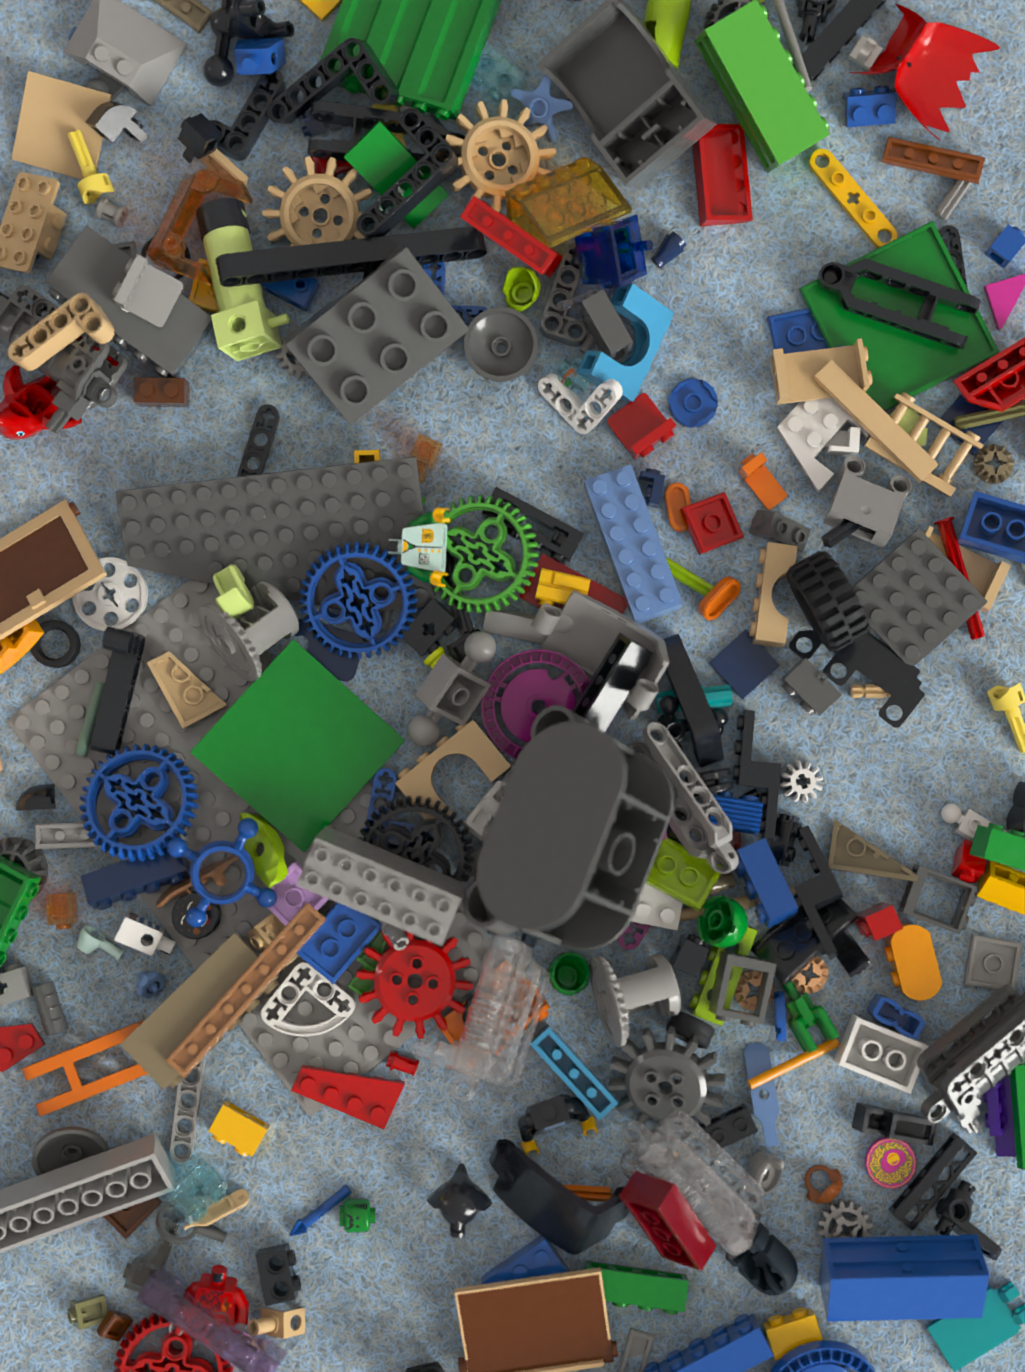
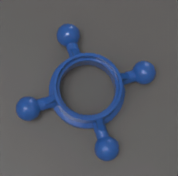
(247, 829)

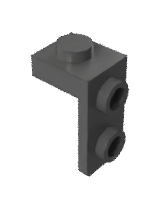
(780, 528)

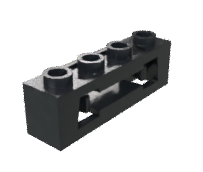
(568, 544)

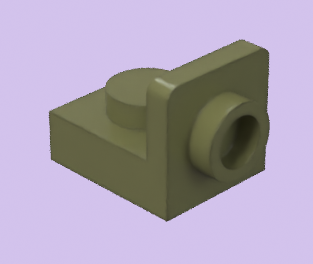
(87, 1311)

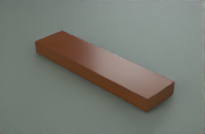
(933, 160)

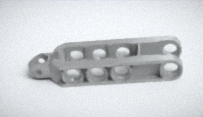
(712, 839)

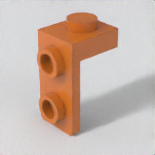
(762, 481)

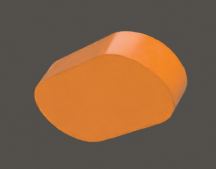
(676, 497)
(719, 598)

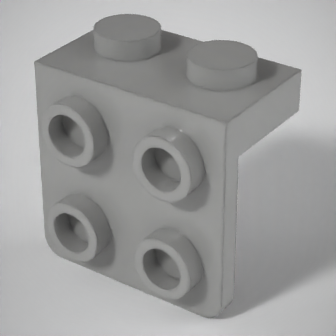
(147, 292)

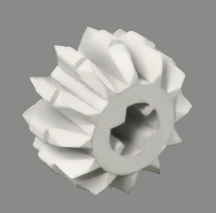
(797, 789)

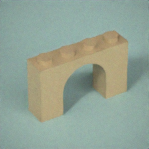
(467, 741)

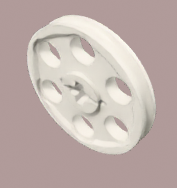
(122, 595)

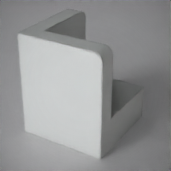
(844, 443)

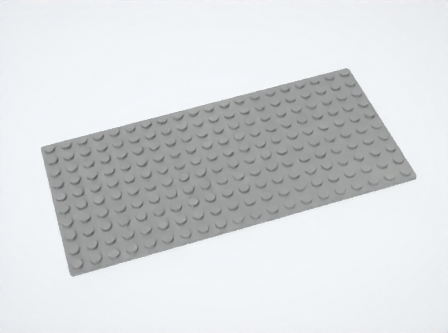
(51, 732)

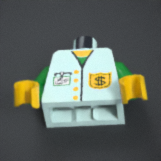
(424, 546)

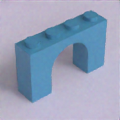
(650, 322)

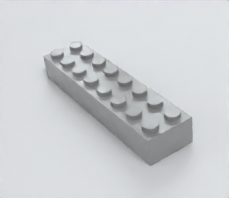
(84, 1191)

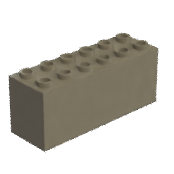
(186, 1007)

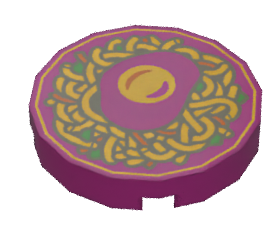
(890, 1162)

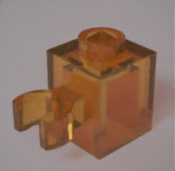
(427, 454)
(62, 909)

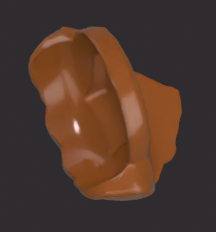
(830, 1192)

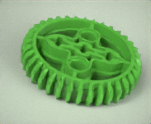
(478, 574)

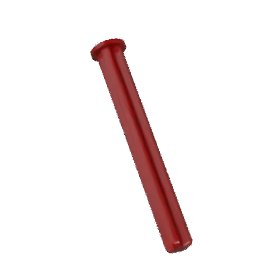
(954, 555)

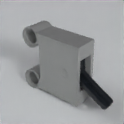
(862, 506)

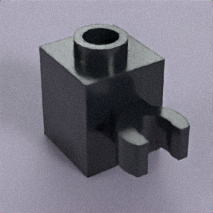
(198, 137)

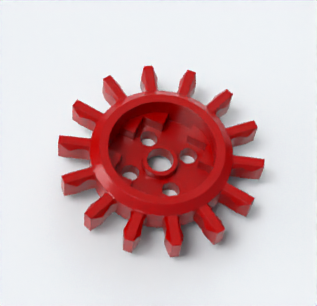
(430, 1000)

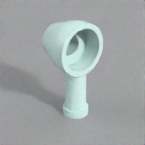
(88, 943)

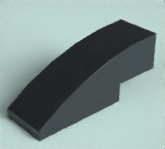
(893, 1124)

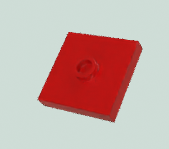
(711, 523)

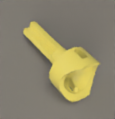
(93, 183)
(1008, 700)

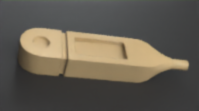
(223, 1208)

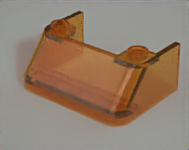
(168, 242)

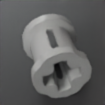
(111, 212)

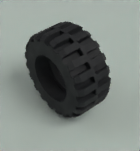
(828, 601)

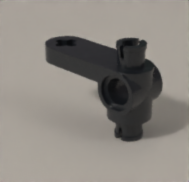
(959, 1223)

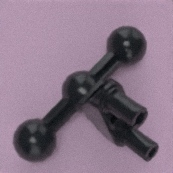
(243, 20)

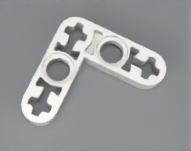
(580, 409)

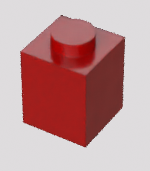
(966, 866)

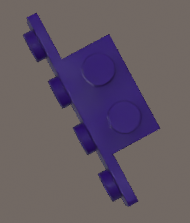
(1000, 1117)

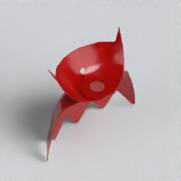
(938, 59)

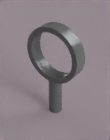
(201, 1230)

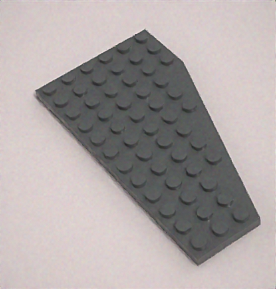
(276, 525)

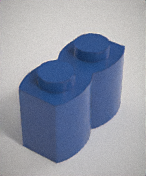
(898, 1017)

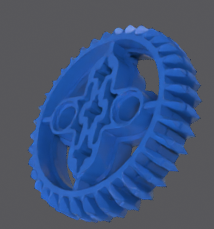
(361, 611)
(168, 762)

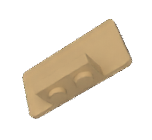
(30, 222)

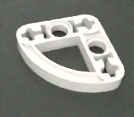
(311, 986)

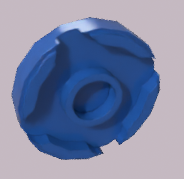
(693, 403)
(780, 1016)

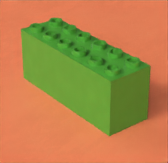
(762, 85)

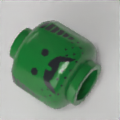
(356, 1215)

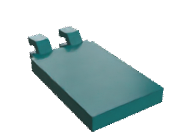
(970, 1338)

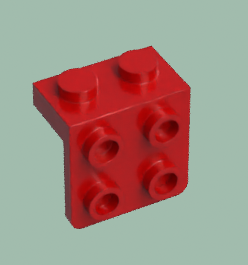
(641, 426)

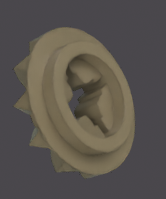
(985, 471)

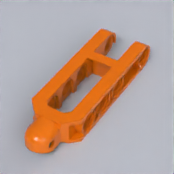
(66, 1058)

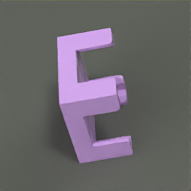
(292, 897)

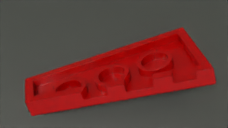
(356, 1095)

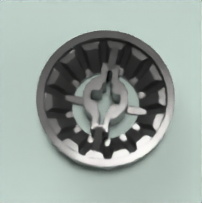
(33, 859)

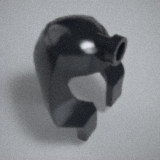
(459, 1201)

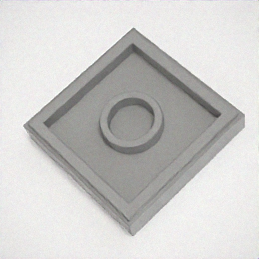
(992, 962)

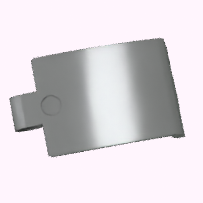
(587, 631)

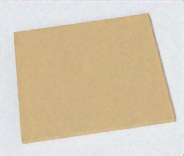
(47, 116)

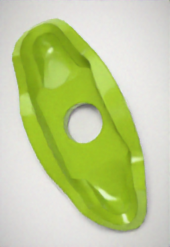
(271, 864)

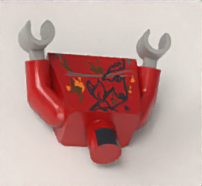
(221, 1297)

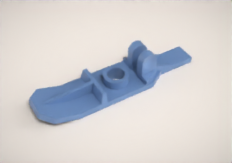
(758, 1061)

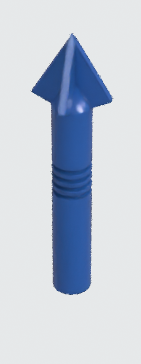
(301, 1225)

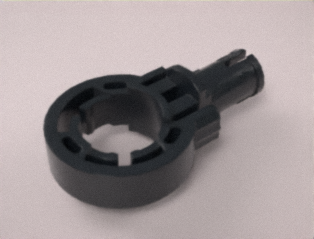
(812, 15)

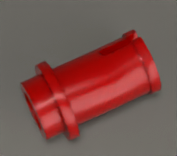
(402, 1063)

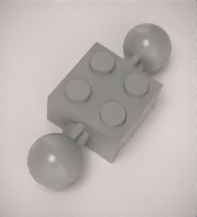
(452, 689)

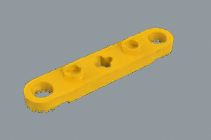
(841, 184)

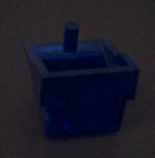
(612, 253)

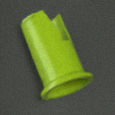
(668, 25)

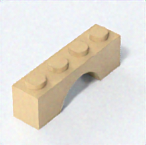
(769, 624)

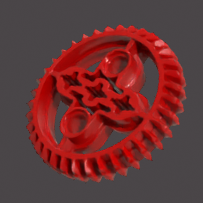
(178, 1358)

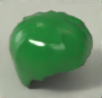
(569, 973)

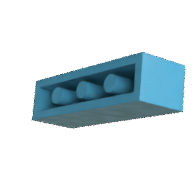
(574, 1072)

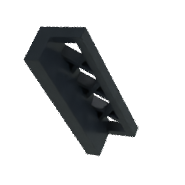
(928, 1177)

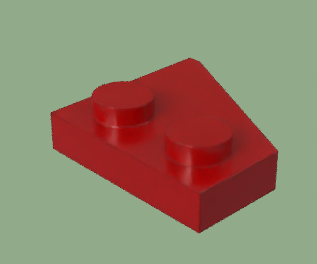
(18, 1043)

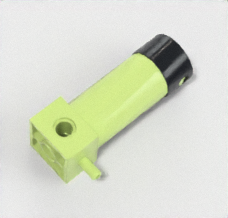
(242, 322)

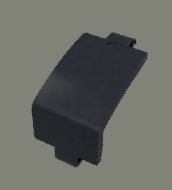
(548, 1204)

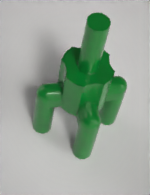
(805, 1015)

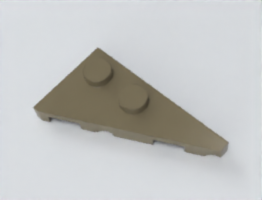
(855, 855)

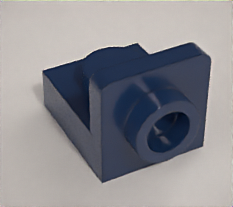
(653, 491)

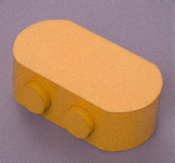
(913, 962)

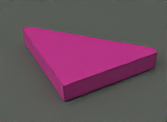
(1003, 296)

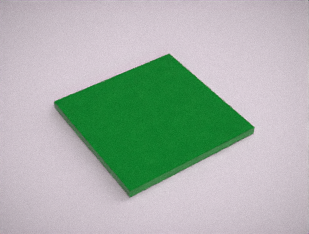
(896, 357)
(297, 745)

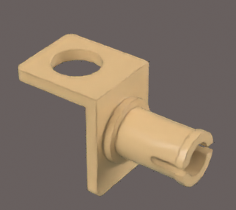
(277, 1323)

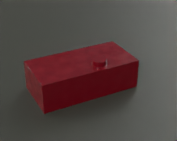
(668, 1220)

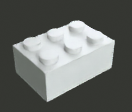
(880, 1053)

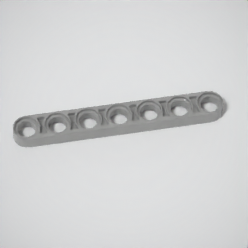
(191, 1113)

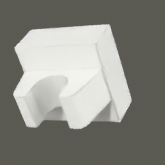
(865, 52)

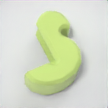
(233, 592)

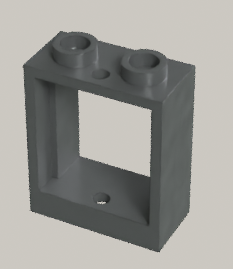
(605, 325)
(913, 890)
(726, 961)

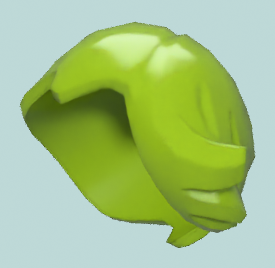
(521, 288)

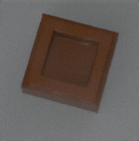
(114, 1325)

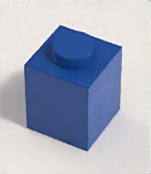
(1006, 245)

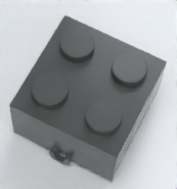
(811, 687)

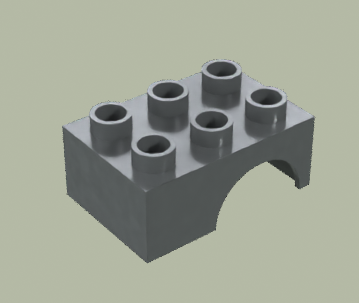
(627, 93)
(376, 335)

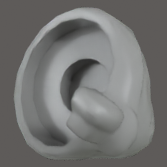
(766, 1170)

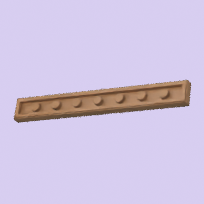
(245, 990)

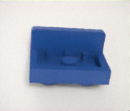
(870, 107)

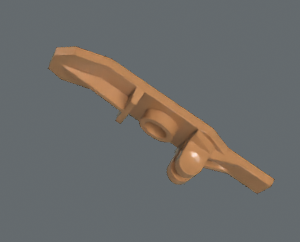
(215, 870)

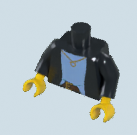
(551, 1115)

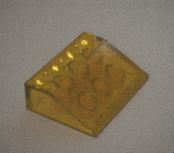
(565, 202)

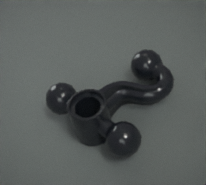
(669, 706)

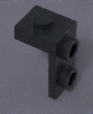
(850, 954)

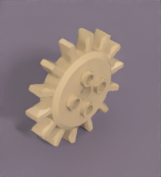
(490, 135)
(308, 193)

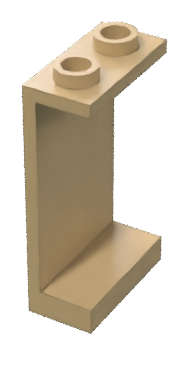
(795, 371)
(982, 572)

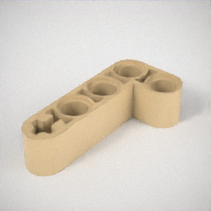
(32, 351)

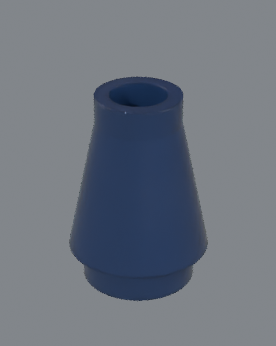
(669, 249)

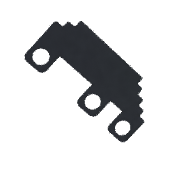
(876, 663)

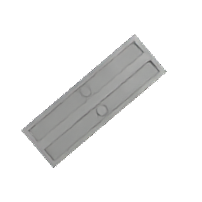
(381, 884)

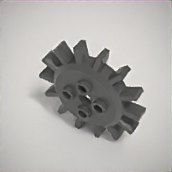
(664, 1062)

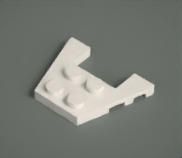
(810, 430)

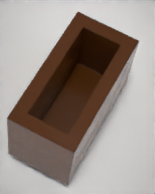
(161, 392)

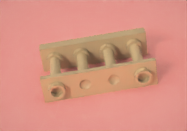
(942, 482)

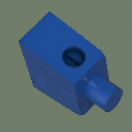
(254, 55)

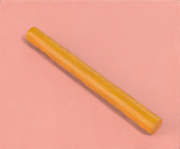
(792, 1063)

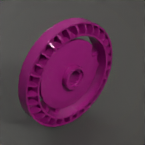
(524, 690)

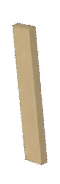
(875, 421)

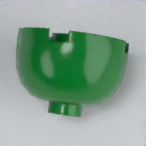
(722, 922)

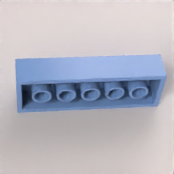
(632, 544)

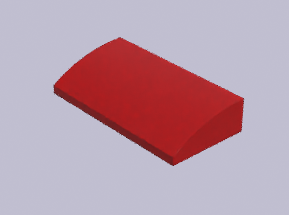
(722, 176)

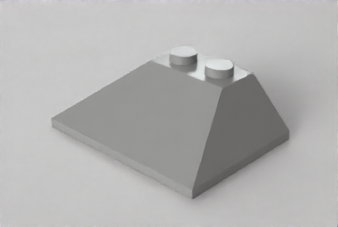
(126, 48)

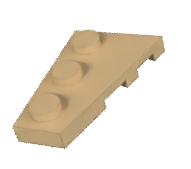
(184, 691)

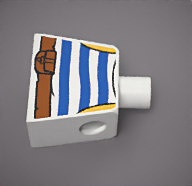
(135, 927)

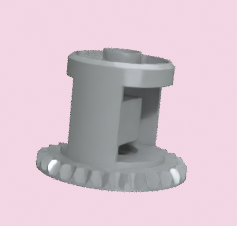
(245, 638)
(632, 994)

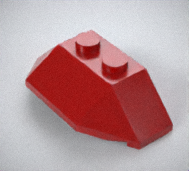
(997, 381)

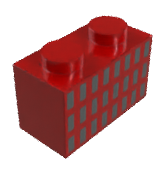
(878, 921)

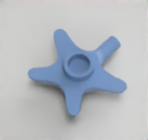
(542, 106)

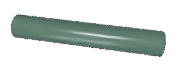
(89, 722)

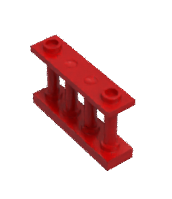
(511, 237)

